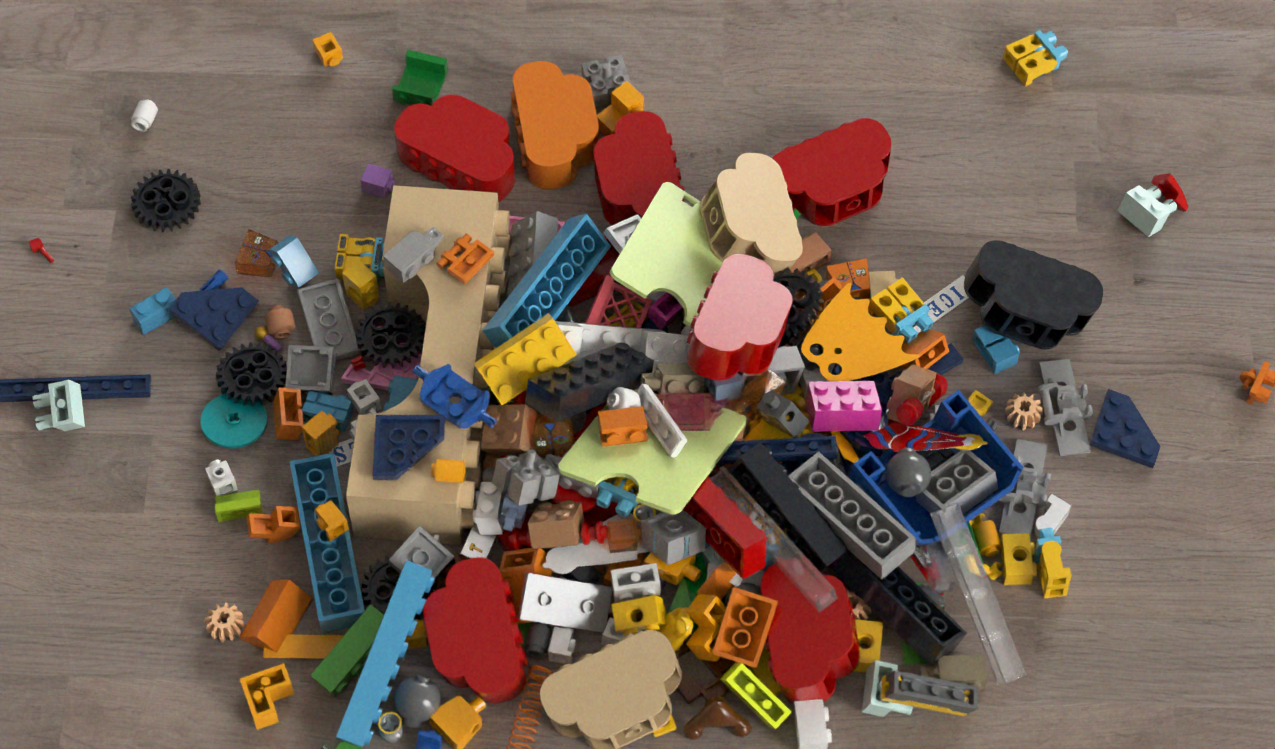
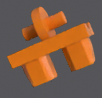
(1258, 392)

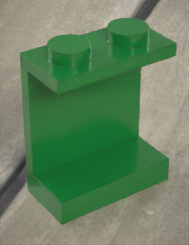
(421, 79)

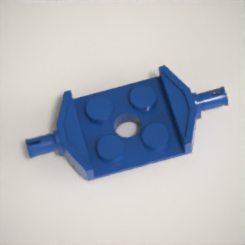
(442, 385)

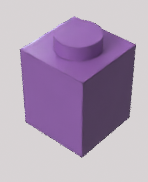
(377, 181)

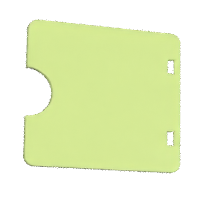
(669, 252)
(661, 479)

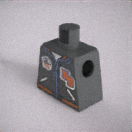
(776, 408)

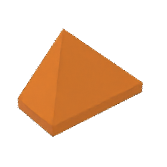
(718, 582)

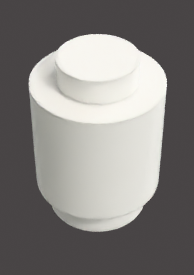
(144, 115)

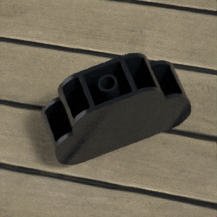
(1031, 294)

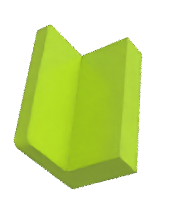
(238, 505)

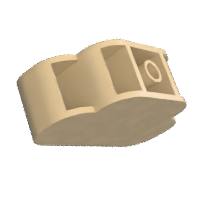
(752, 214)
(614, 692)

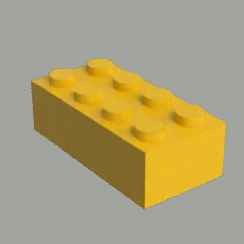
(524, 356)

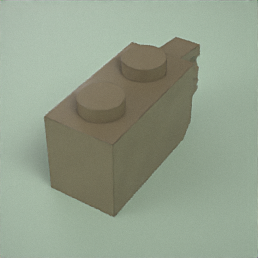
(674, 379)
(959, 669)

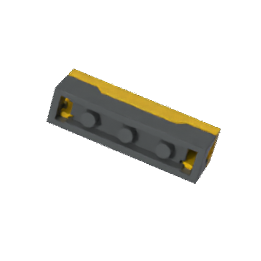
(929, 693)

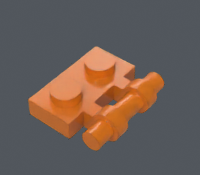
(469, 262)

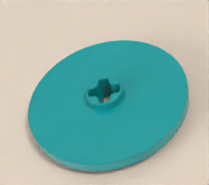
(235, 434)

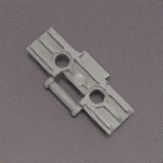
(1070, 405)
(1029, 490)

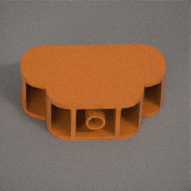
(553, 123)

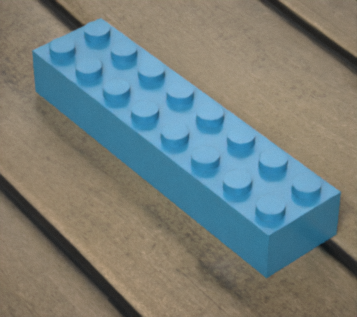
(550, 280)
(333, 562)
(384, 653)

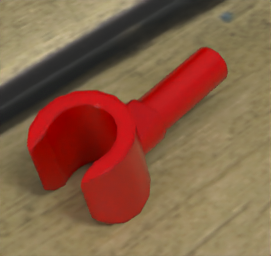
(36, 245)
(358, 363)

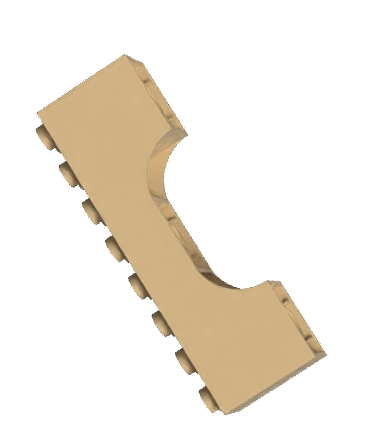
(452, 336)

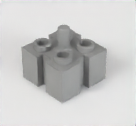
(604, 78)
(525, 478)

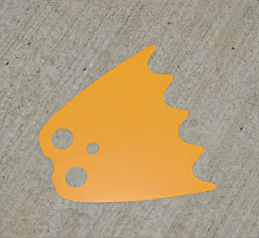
(860, 337)

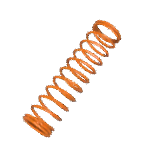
(534, 676)

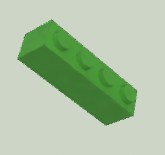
(349, 653)

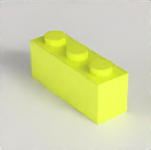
(755, 695)

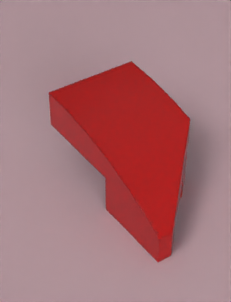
(1170, 189)

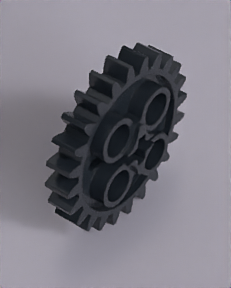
(151, 211)
(800, 285)
(390, 319)
(251, 374)
(373, 587)

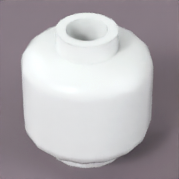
(623, 398)

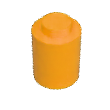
(448, 470)
(987, 538)

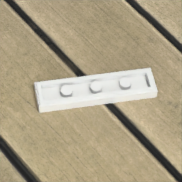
(661, 422)

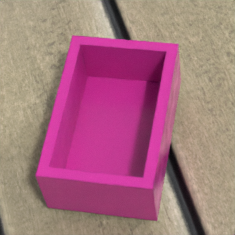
(843, 406)

